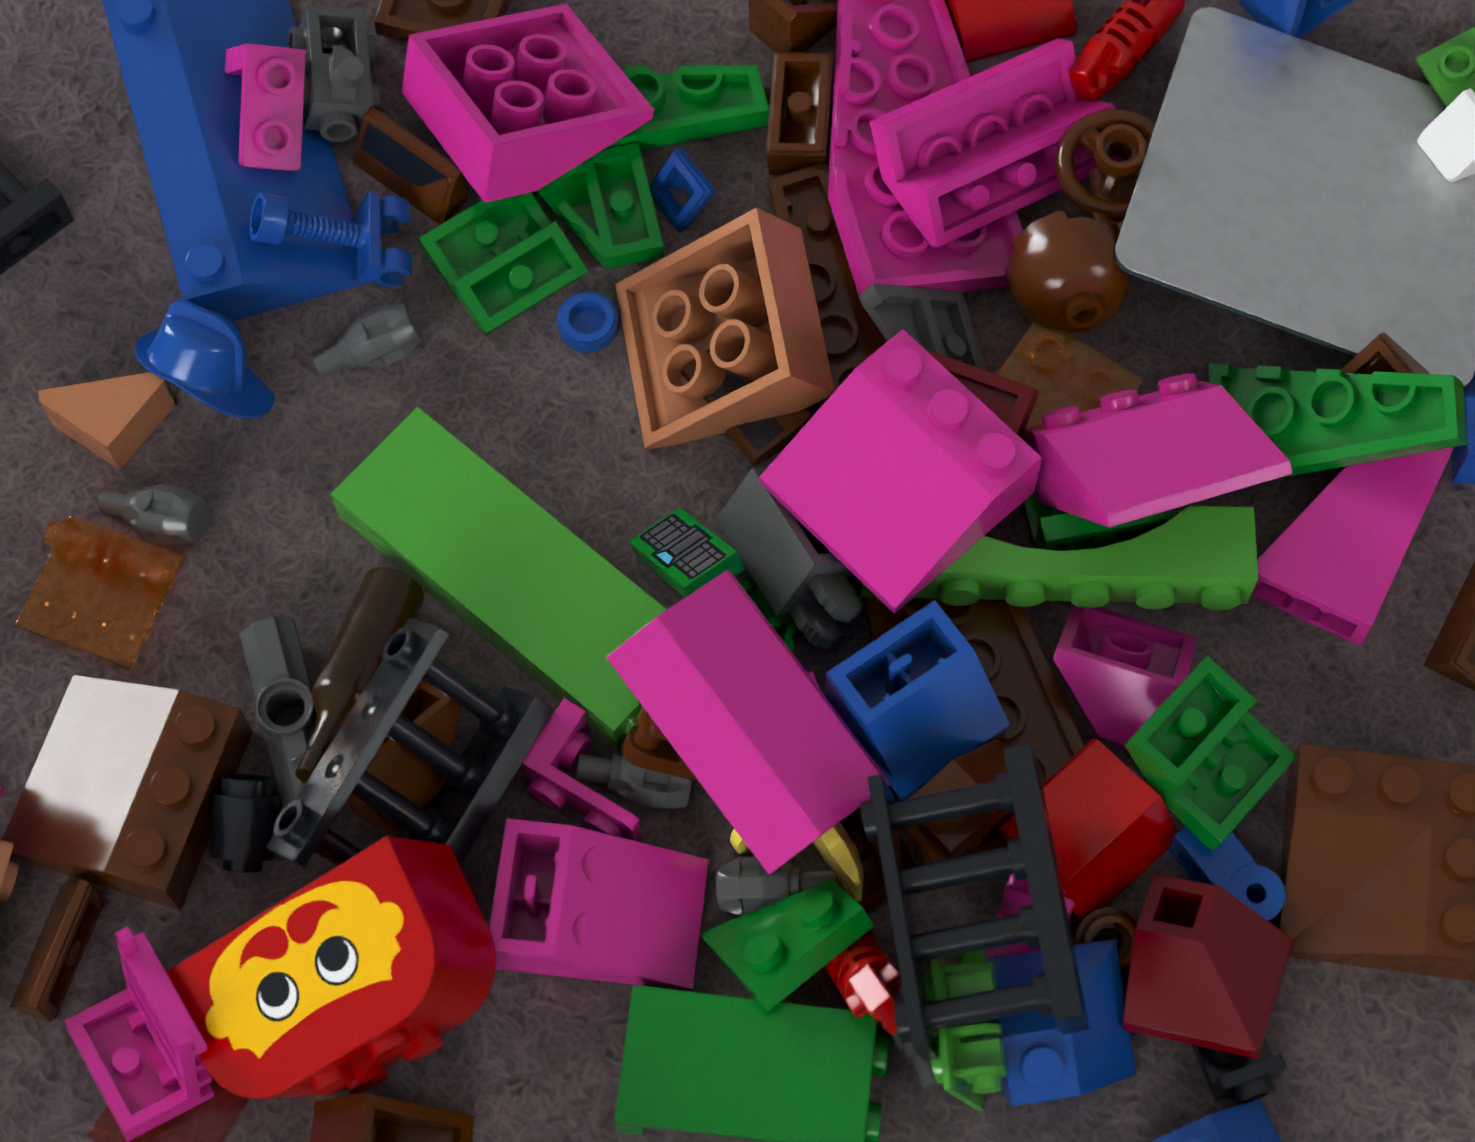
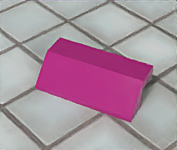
(983, 143)
(747, 720)

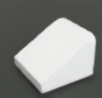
(1451, 138)

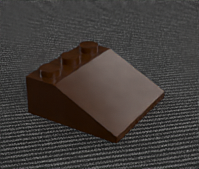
(128, 787)

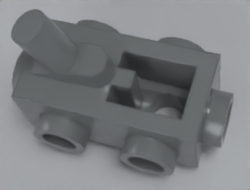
(336, 70)

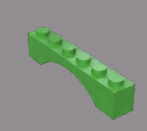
(1192, 558)

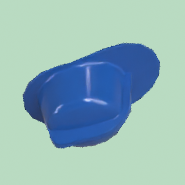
(206, 359)

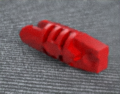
(1121, 45)
(868, 980)

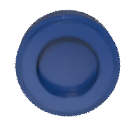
(587, 321)

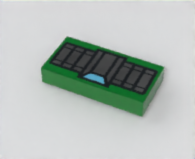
(684, 552)

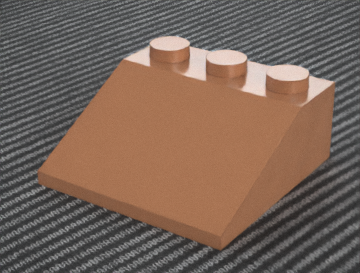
(747, 301)

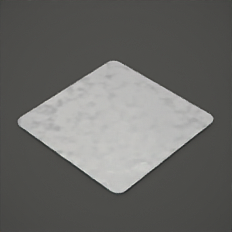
(1302, 197)

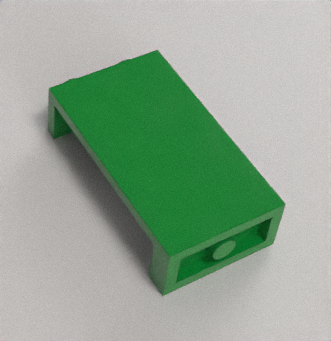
(747, 1071)

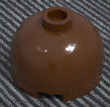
(1068, 272)

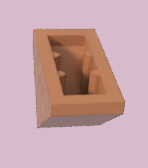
(110, 414)

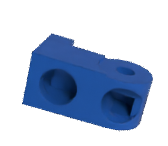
(1232, 870)

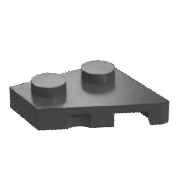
(930, 316)

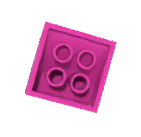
(520, 97)
(1150, 452)
(902, 471)

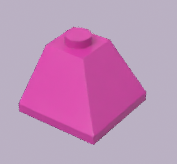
(1120, 668)

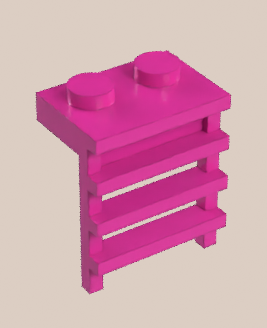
(142, 1044)

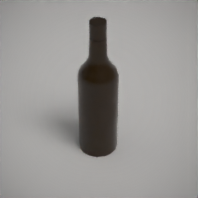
(377, 611)

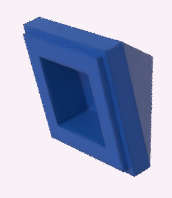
(681, 173)

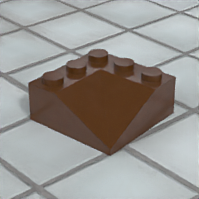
(1380, 861)

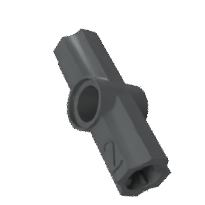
(278, 682)

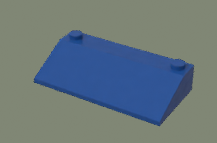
(190, 141)

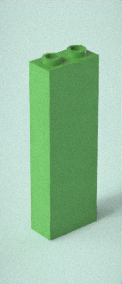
(501, 566)

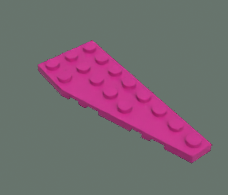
(885, 60)

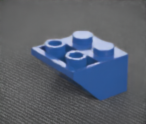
(916, 699)

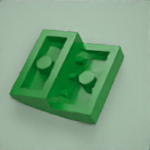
(502, 258)
(1209, 753)

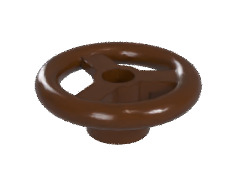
(1121, 137)

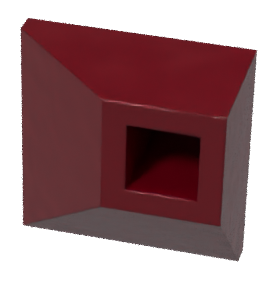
(1203, 968)

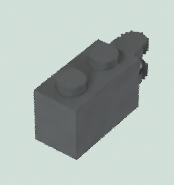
(789, 562)

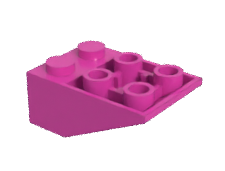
(596, 907)

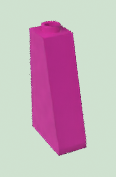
(1350, 543)

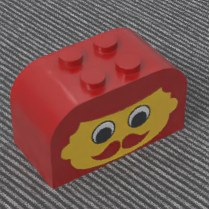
(342, 976)

